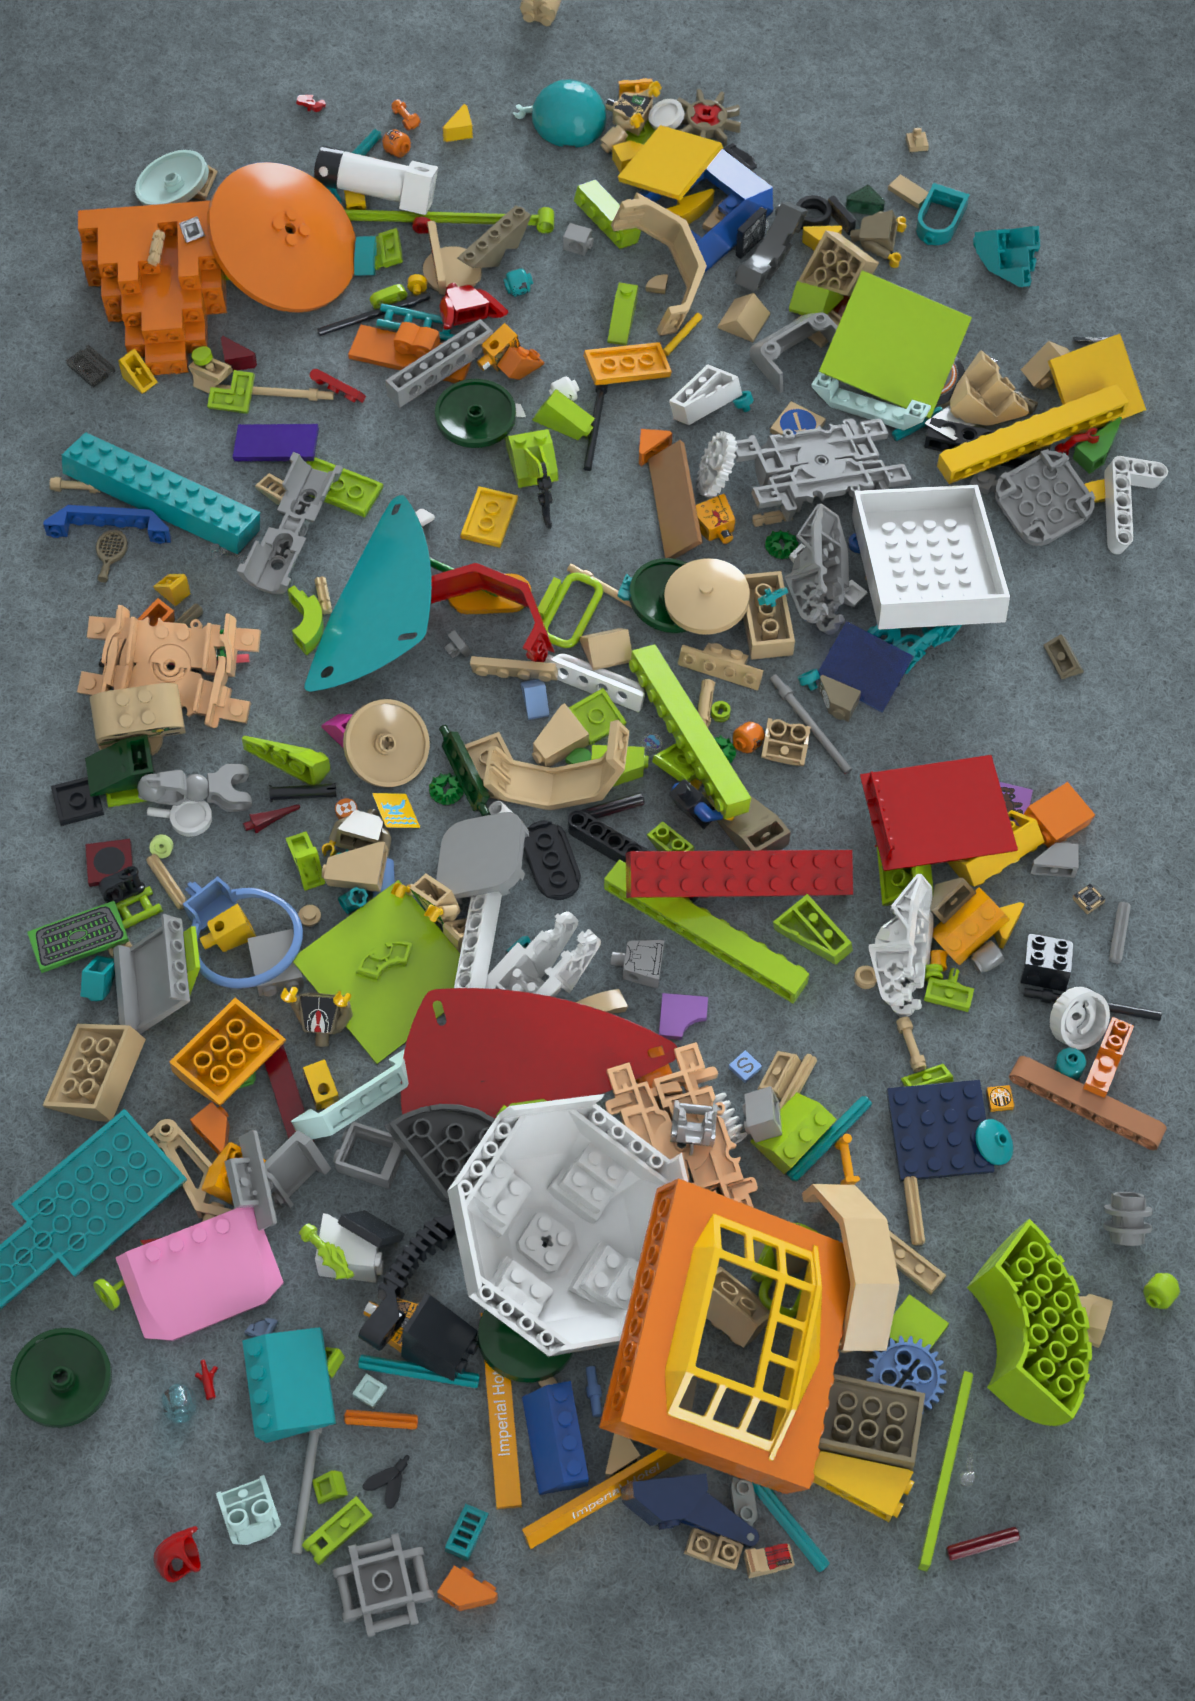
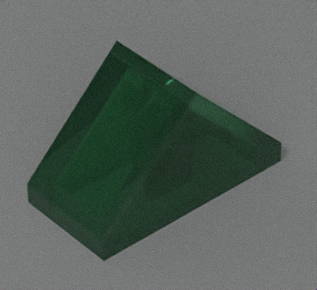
(865, 201)

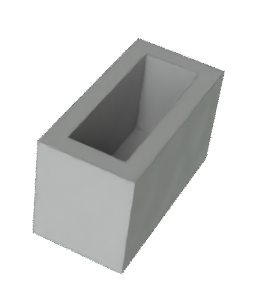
(762, 1114)

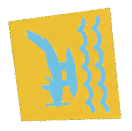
(396, 810)

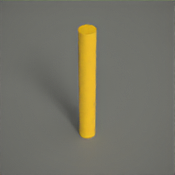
(682, 334)

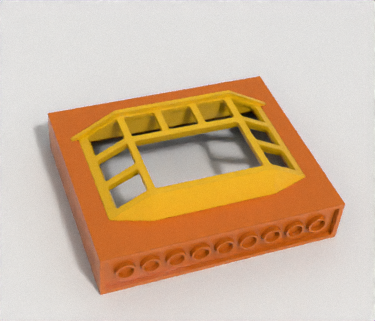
(667, 1326)

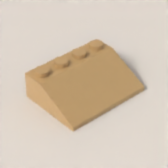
(95, 1071)

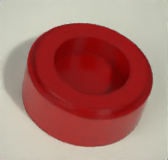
(420, 225)

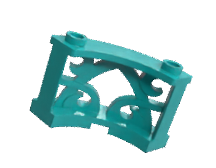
(932, 637)

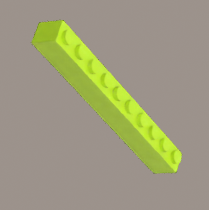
(690, 732)
(716, 938)

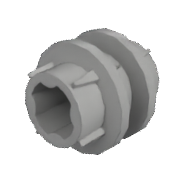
(1128, 1218)

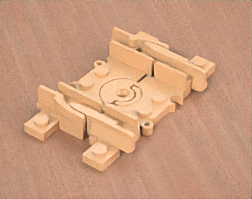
(640, 1113)

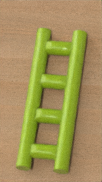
(148, 912)

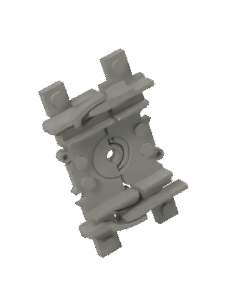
(847, 464)

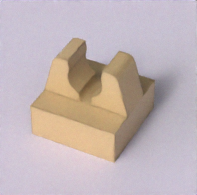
(917, 140)

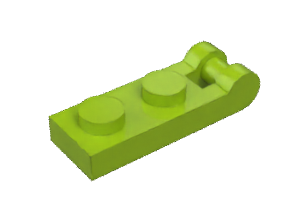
(338, 1530)

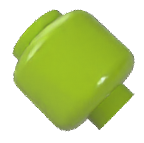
(1161, 1290)

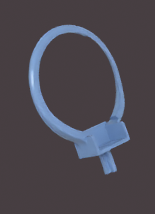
(217, 898)

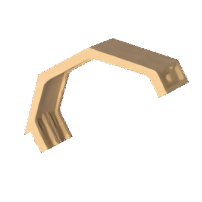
(674, 233)
(558, 786)
(869, 1264)

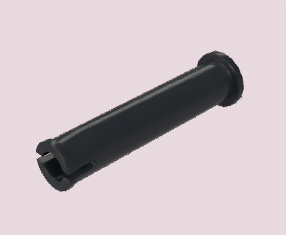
(302, 791)

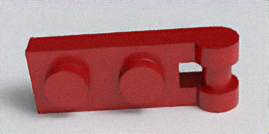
(336, 385)

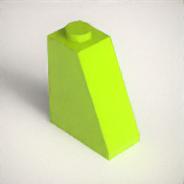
(564, 416)
(634, 765)

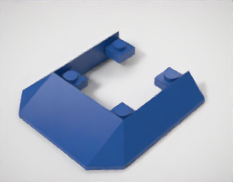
(745, 196)

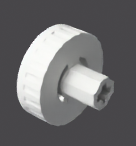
(1069, 1014)

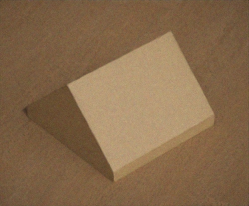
(745, 317)
(607, 648)

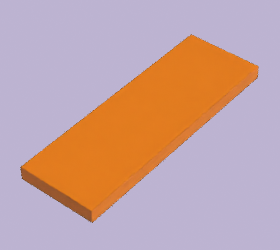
(377, 348)

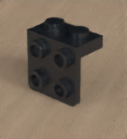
(1047, 962)

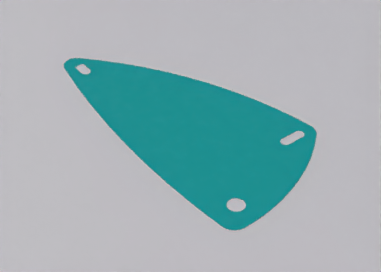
(379, 603)

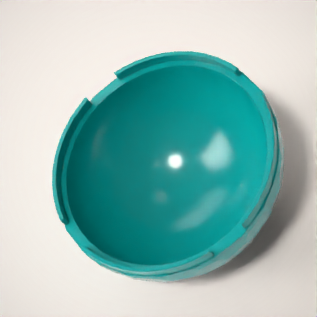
(569, 113)

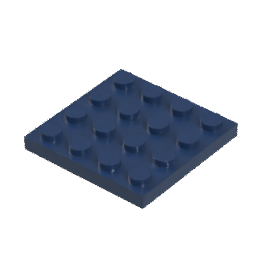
(937, 1129)

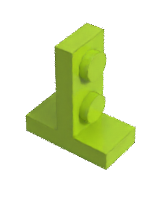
(306, 860)

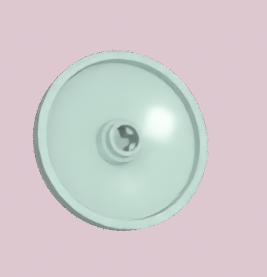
(172, 178)

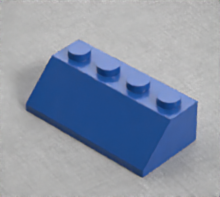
(555, 1439)

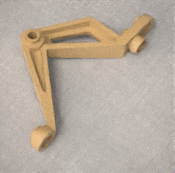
(169, 1138)

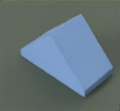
(535, 699)

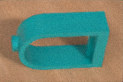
(946, 197)

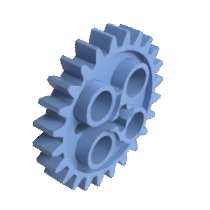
(888, 1363)

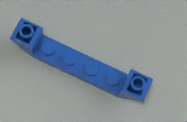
(59, 523)

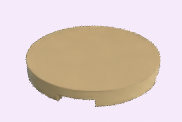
(454, 269)

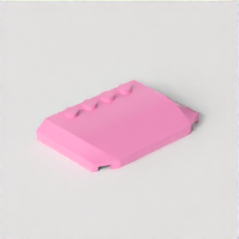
(200, 1275)

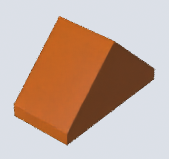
(652, 443)

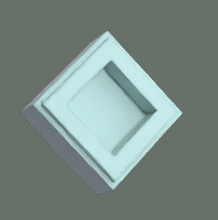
(369, 1391)

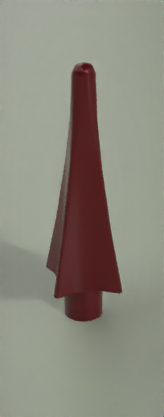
(261, 820)

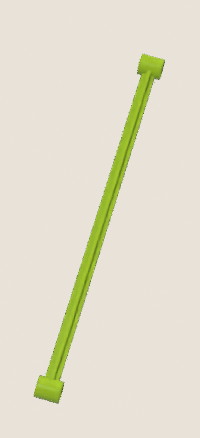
(543, 220)

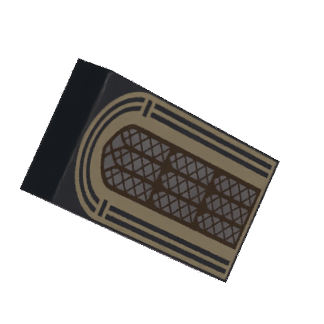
(842, 215)

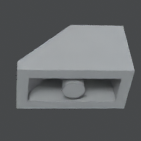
(1058, 860)

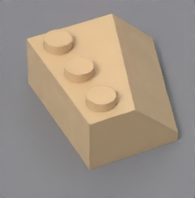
(837, 264)

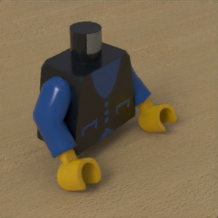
(694, 803)

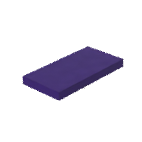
(275, 442)

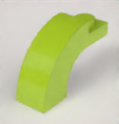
(311, 629)

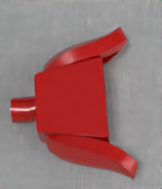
(467, 305)

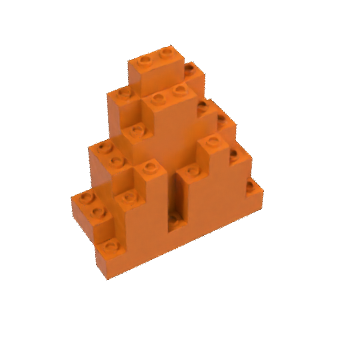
(159, 304)

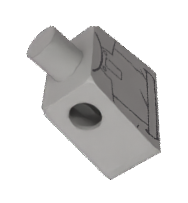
(641, 961)

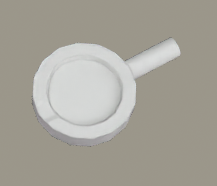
(666, 113)
(187, 819)

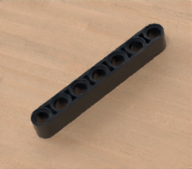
(607, 837)

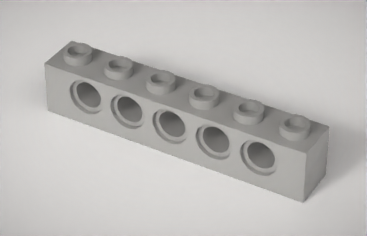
(437, 364)

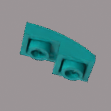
(365, 256)

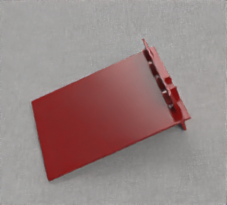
(938, 812)

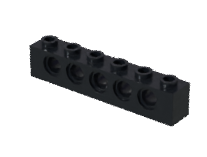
(940, 442)

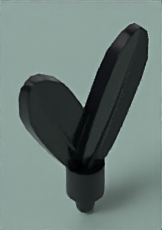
(392, 1477)

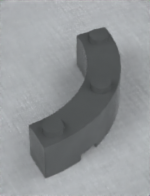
(773, 249)

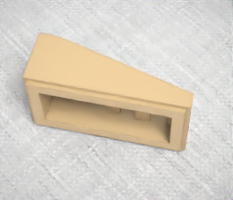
(268, 492)

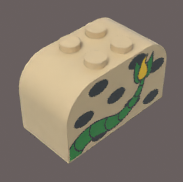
(137, 712)

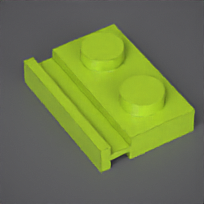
(388, 249)

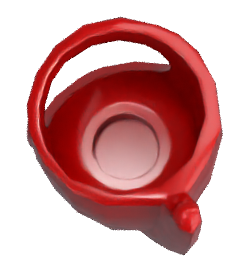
(180, 1546)

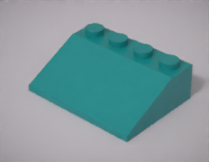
(288, 1383)

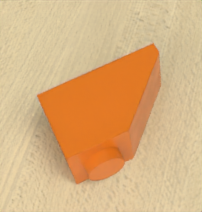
(212, 1126)

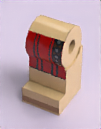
(768, 1560)

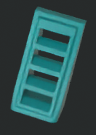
(456, 1550)

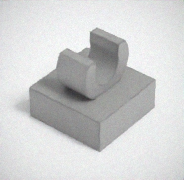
(457, 646)

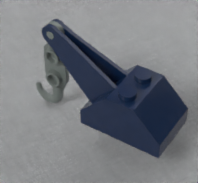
(686, 1501)

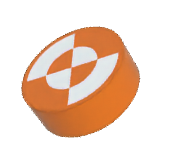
(345, 807)

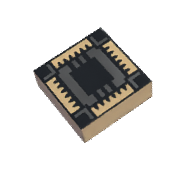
(1088, 899)

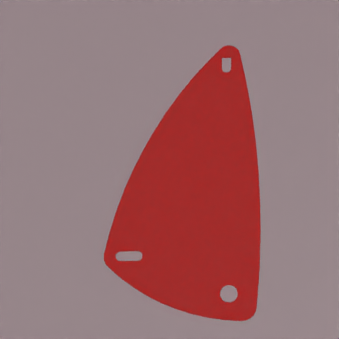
(520, 1048)

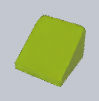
(329, 1486)

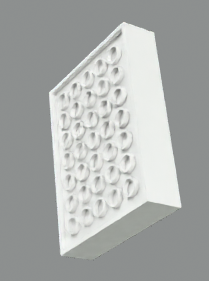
(929, 557)

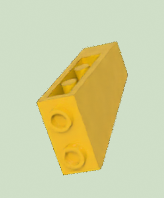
(864, 1483)

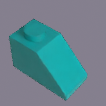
(97, 978)

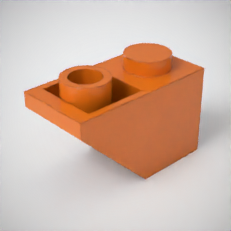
(519, 362)
(466, 1592)

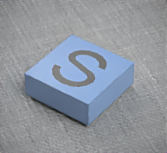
(745, 1066)

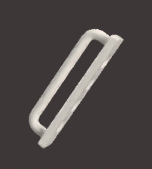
(613, 681)

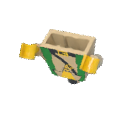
(433, 897)

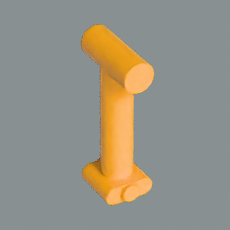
(843, 1145)

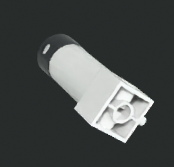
(409, 185)

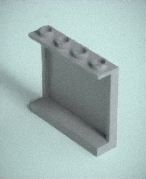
(152, 976)

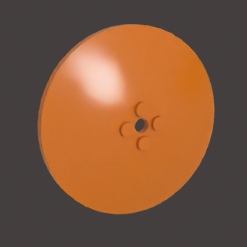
(265, 260)

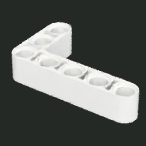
(1118, 480)

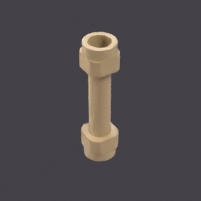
(58, 484)
(917, 1061)

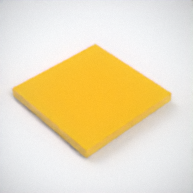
(670, 162)
(1094, 368)

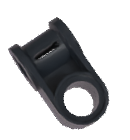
(123, 886)

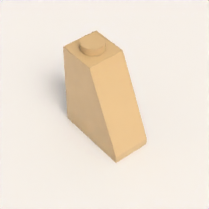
(559, 738)
(357, 868)

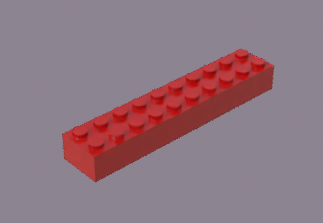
(738, 873)

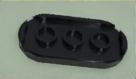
(551, 860)

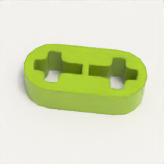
(388, 296)

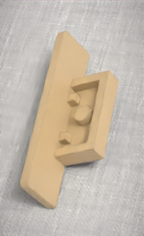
(721, 663)

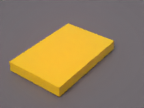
(489, 517)

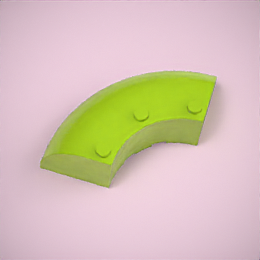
(1035, 1327)

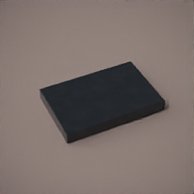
(370, 1228)

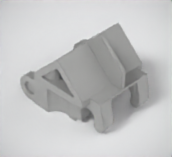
(692, 1132)

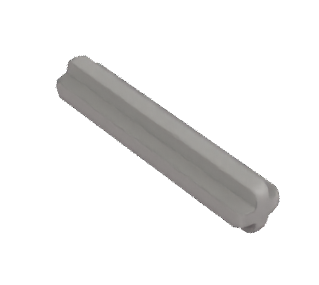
(1119, 932)

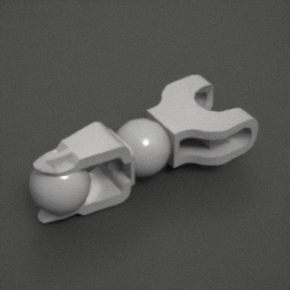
(174, 788)

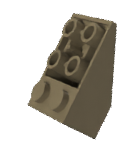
(757, 829)

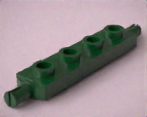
(465, 770)

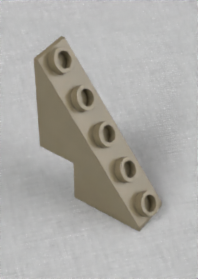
(503, 235)

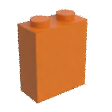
(1060, 814)

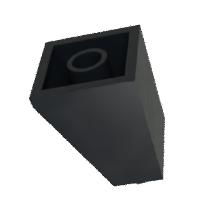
(438, 1339)

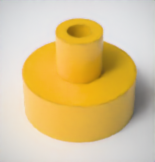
(417, 284)

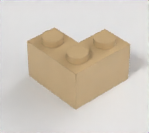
(1038, 369)

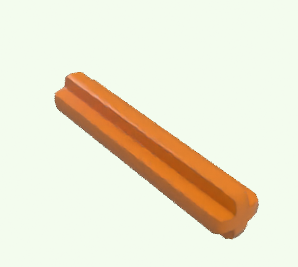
(381, 1419)

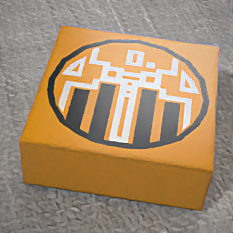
(1000, 1098)

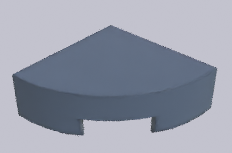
(261, 1327)

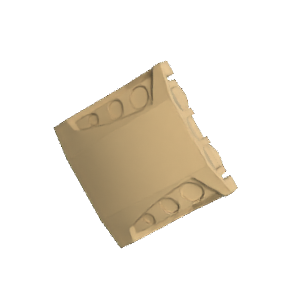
(785, 742)

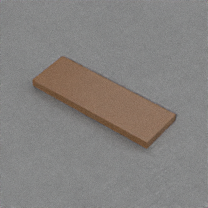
(675, 500)

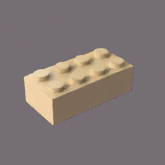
(768, 627)

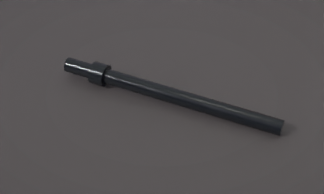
(409, 301)
(601, 390)
(1048, 996)

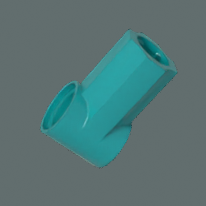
(353, 900)

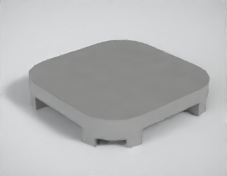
(1044, 498)
(482, 855)

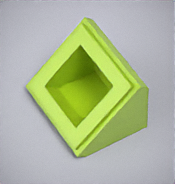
(334, 1360)

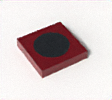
(107, 859)

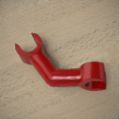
(1064, 447)

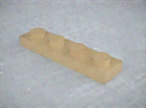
(515, 668)

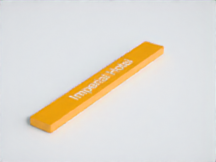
(503, 1440)
(597, 1497)

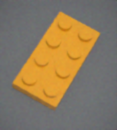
(627, 363)

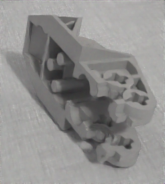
(820, 570)

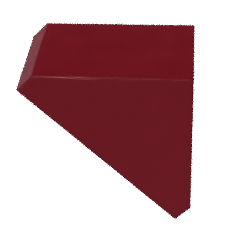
(237, 355)

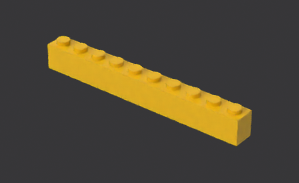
(1032, 433)

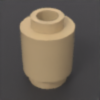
(614, 136)

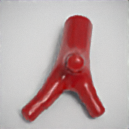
(207, 1380)

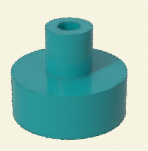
(744, 401)
(809, 678)

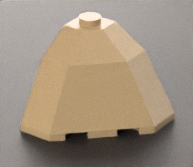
(985, 396)

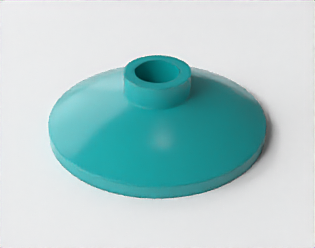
(994, 1142)

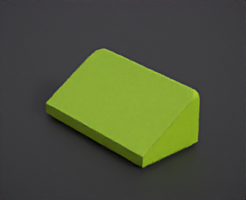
(933, 1075)

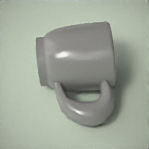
(987, 957)

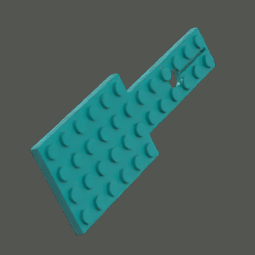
(86, 1204)

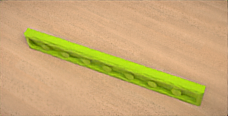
(945, 1471)

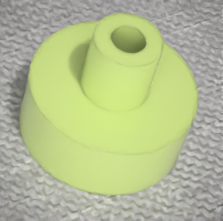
(161, 846)

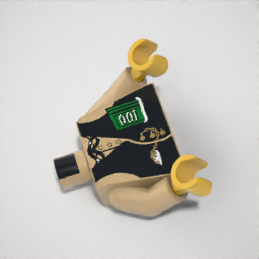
(633, 108)

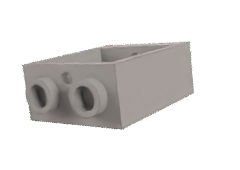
(376, 1136)

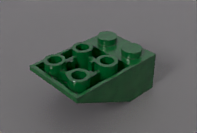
(119, 766)

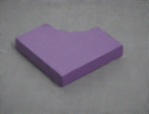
(679, 1013)

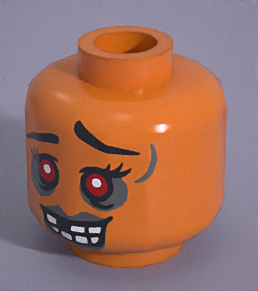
(396, 143)
(748, 737)

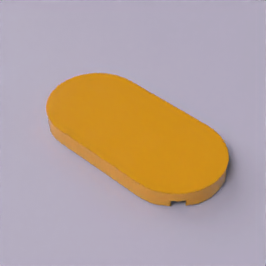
(485, 603)

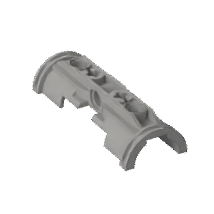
(298, 483)

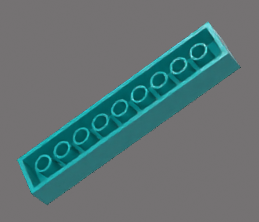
(162, 491)

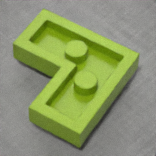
(234, 399)

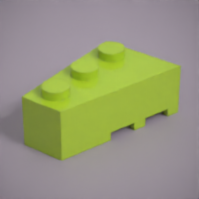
(814, 930)

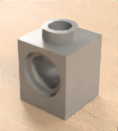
(577, 239)

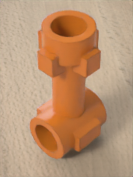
(410, 121)

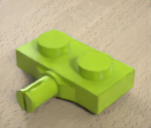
(949, 992)

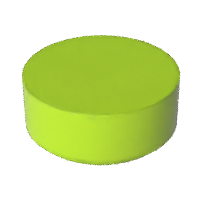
(202, 355)

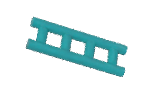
(409, 315)

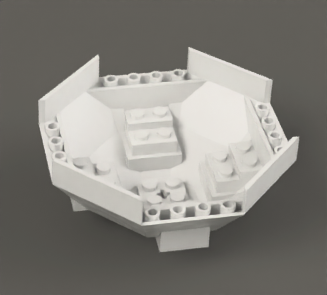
(581, 1186)

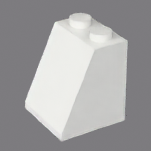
(360, 1255)

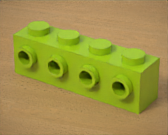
(601, 210)

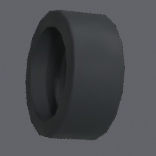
(819, 203)

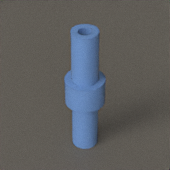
(593, 1391)

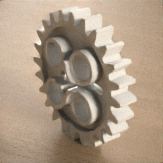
(716, 464)

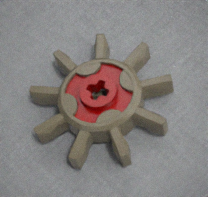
(709, 117)

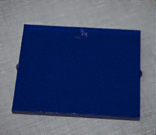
(866, 665)

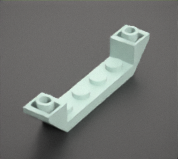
(868, 407)
(356, 1103)

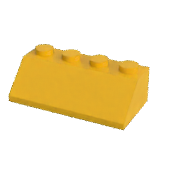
(979, 869)

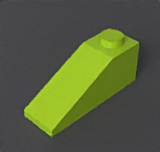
(623, 313)

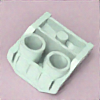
(249, 1512)

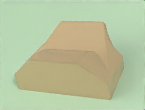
(209, 375)
(1098, 1314)

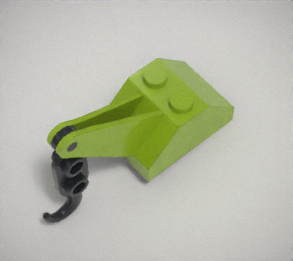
(534, 464)

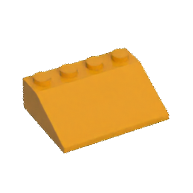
(226, 1052)

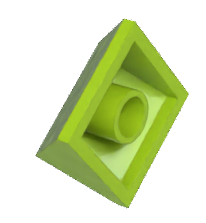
(813, 299)

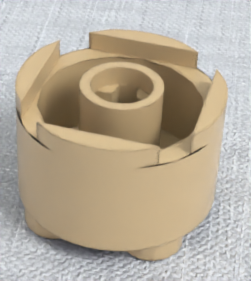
(540, 10)

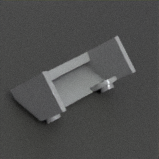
(770, 348)

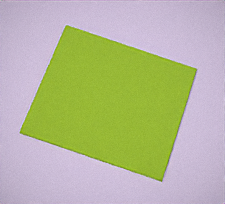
(895, 343)
(384, 1006)

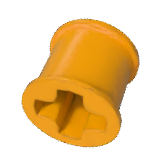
(939, 957)

